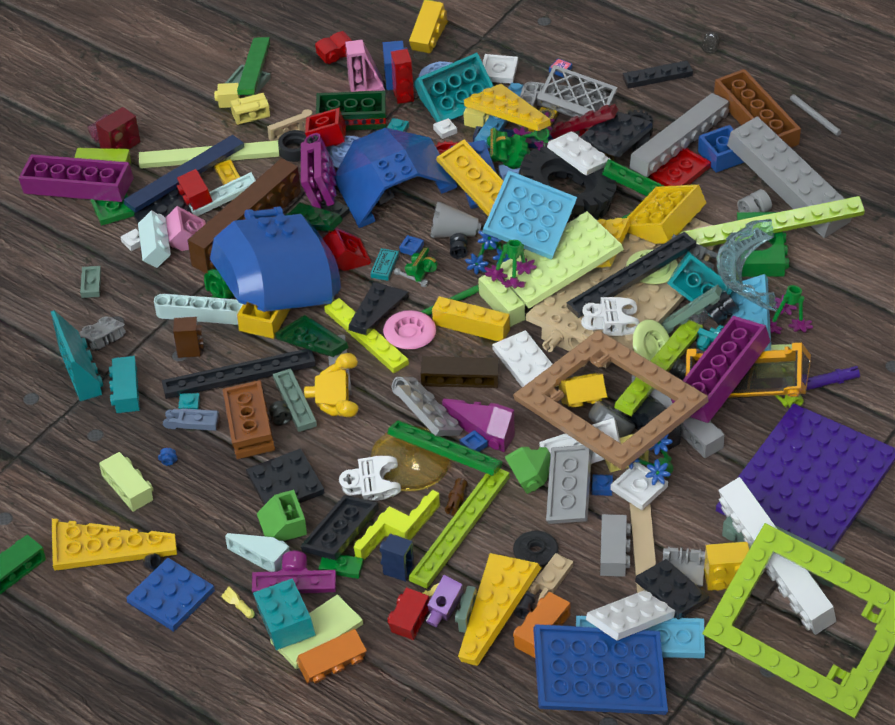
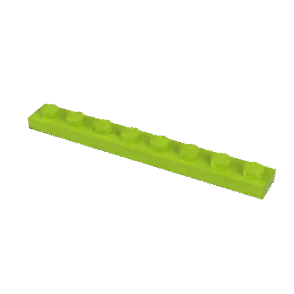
(665, 358)
(458, 528)

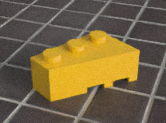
(428, 26)

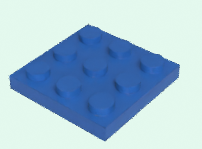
(170, 594)

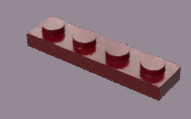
(588, 119)

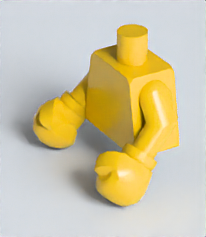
(332, 388)

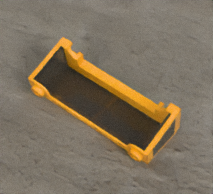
(771, 374)

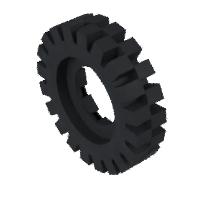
(598, 191)

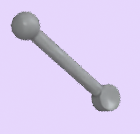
(424, 283)

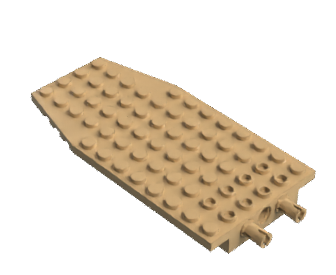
(653, 302)

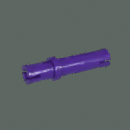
(837, 376)

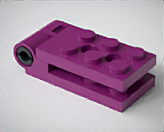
(317, 171)

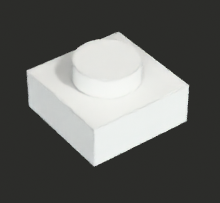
(445, 128)
(131, 240)

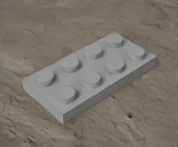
(568, 484)

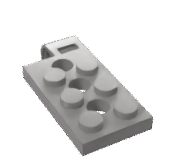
(425, 407)

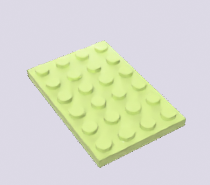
(580, 250)

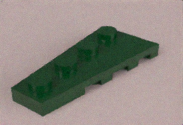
(319, 218)
(312, 336)

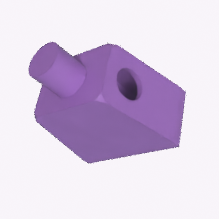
(447, 593)

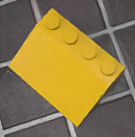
(666, 212)

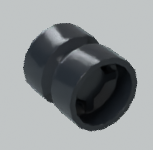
(722, 308)

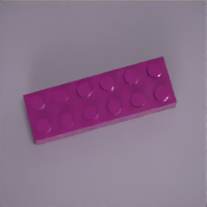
(76, 178)
(726, 363)

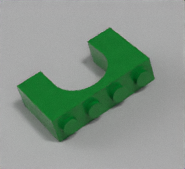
(768, 261)

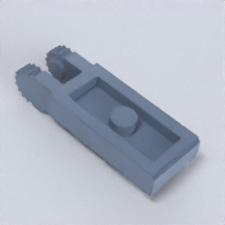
(191, 419)

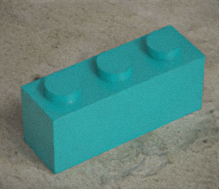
(124, 384)

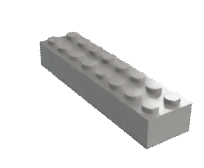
(783, 170)

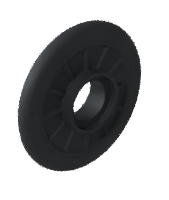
(535, 538)

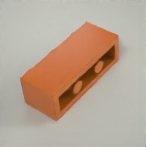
(549, 611)
(331, 656)

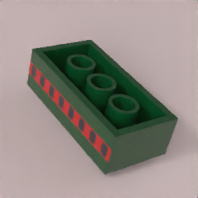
(359, 109)

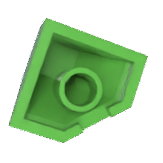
(530, 467)

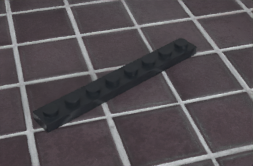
(633, 272)
(237, 373)

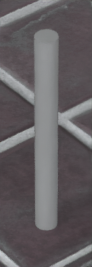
(815, 115)

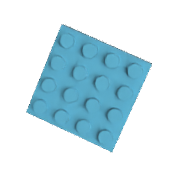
(530, 214)

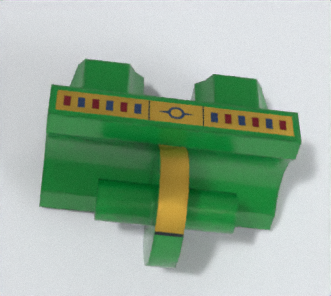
(498, 145)
(421, 265)

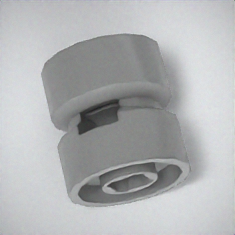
(757, 202)

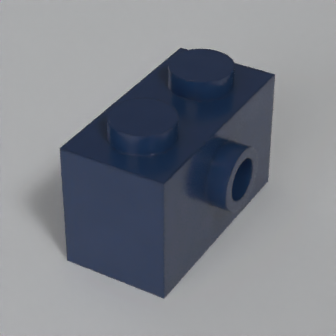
(397, 557)

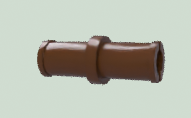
(456, 496)

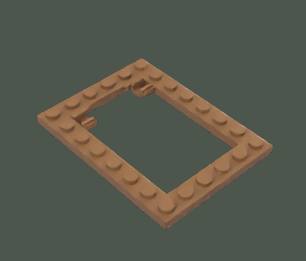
(600, 350)

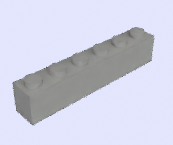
(700, 435)

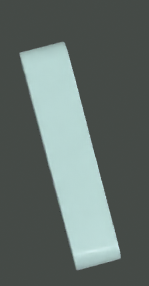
(204, 308)

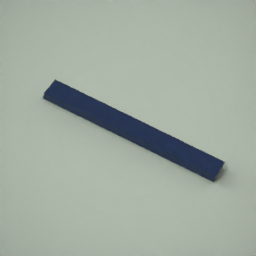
(169, 181)

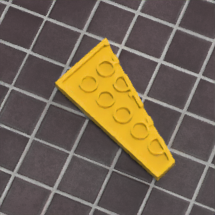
(100, 544)
(498, 595)

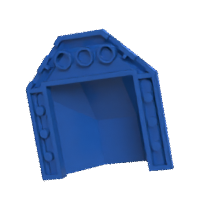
(382, 162)

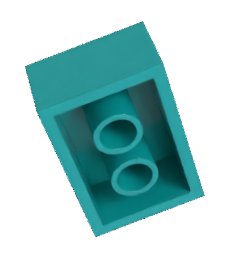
(284, 614)

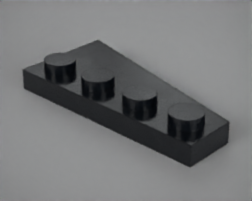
(375, 306)

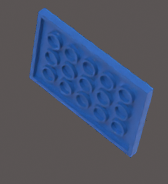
(597, 673)

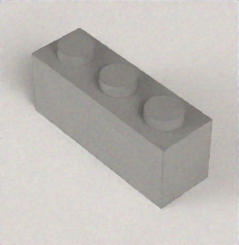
(614, 545)

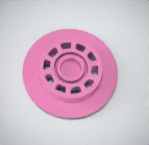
(414, 329)

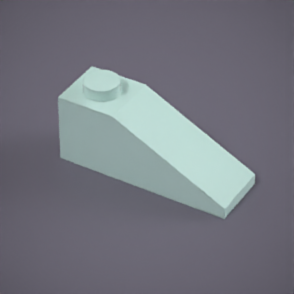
(260, 550)

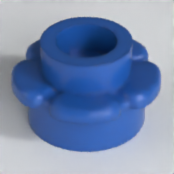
(167, 456)

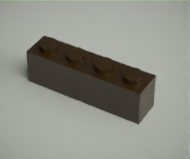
(459, 372)

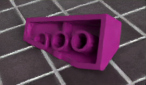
(492, 422)

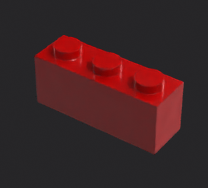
(402, 76)

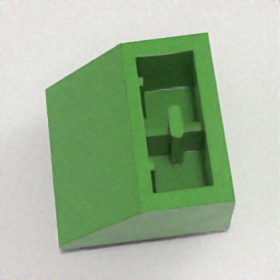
(282, 517)

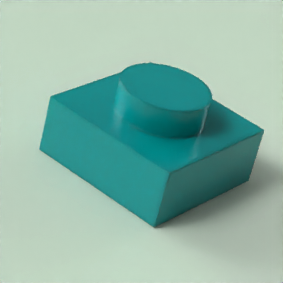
(398, 124)
(189, 401)

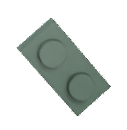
(90, 281)
(466, 602)

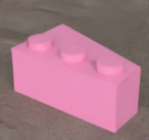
(362, 70)

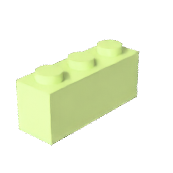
(502, 299)
(126, 481)

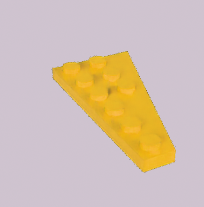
(507, 105)

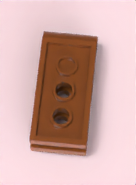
(248, 419)

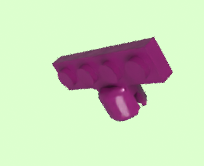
(295, 566)

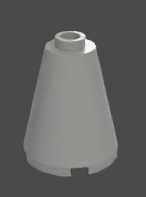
(452, 221)

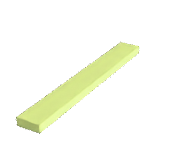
(181, 156)

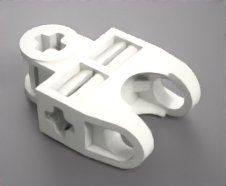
(606, 316)
(361, 478)

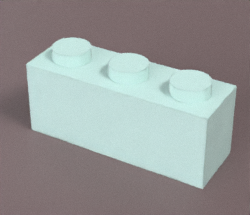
(154, 239)

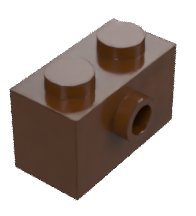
(187, 337)

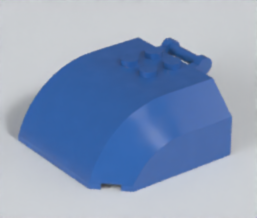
(276, 261)

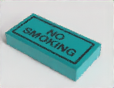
(384, 264)

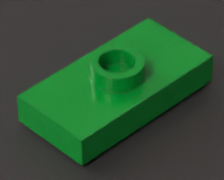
(344, 566)

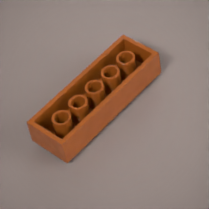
(750, 100)

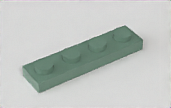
(694, 307)
(295, 400)

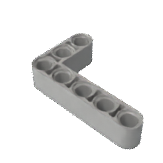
(531, 90)

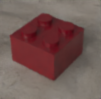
(118, 130)

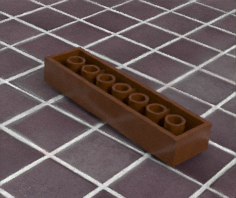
(272, 189)

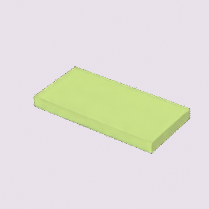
(329, 622)

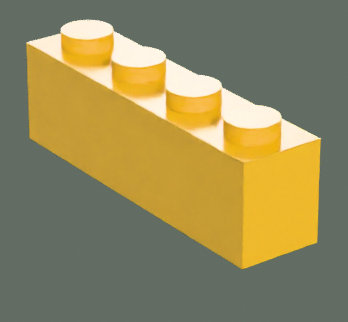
(471, 319)

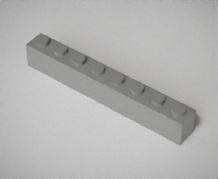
(679, 135)

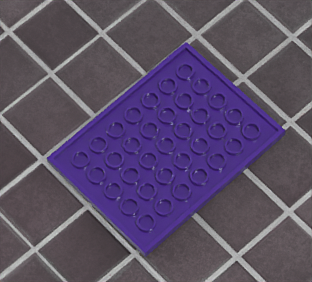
(815, 475)

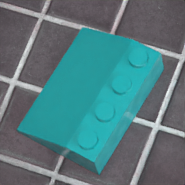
(447, 87)
(77, 359)

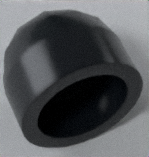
(151, 561)

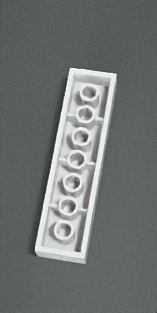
(792, 579)

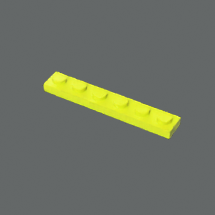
(373, 341)

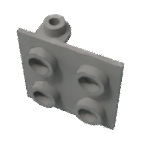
(97, 332)
(687, 562)

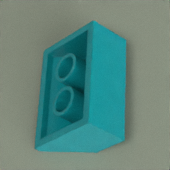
(695, 278)

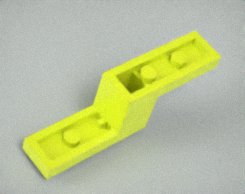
(398, 524)

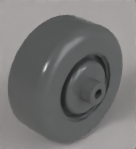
(602, 411)

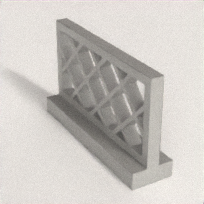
(568, 107)

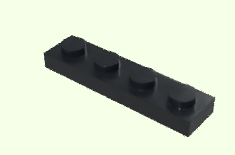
(657, 74)

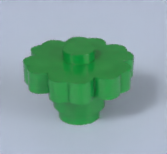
(516, 151)

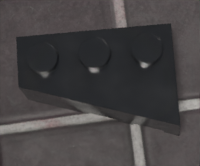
(648, 411)

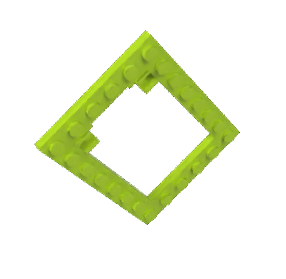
(857, 684)

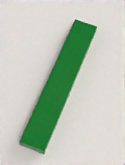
(253, 66)
(445, 447)

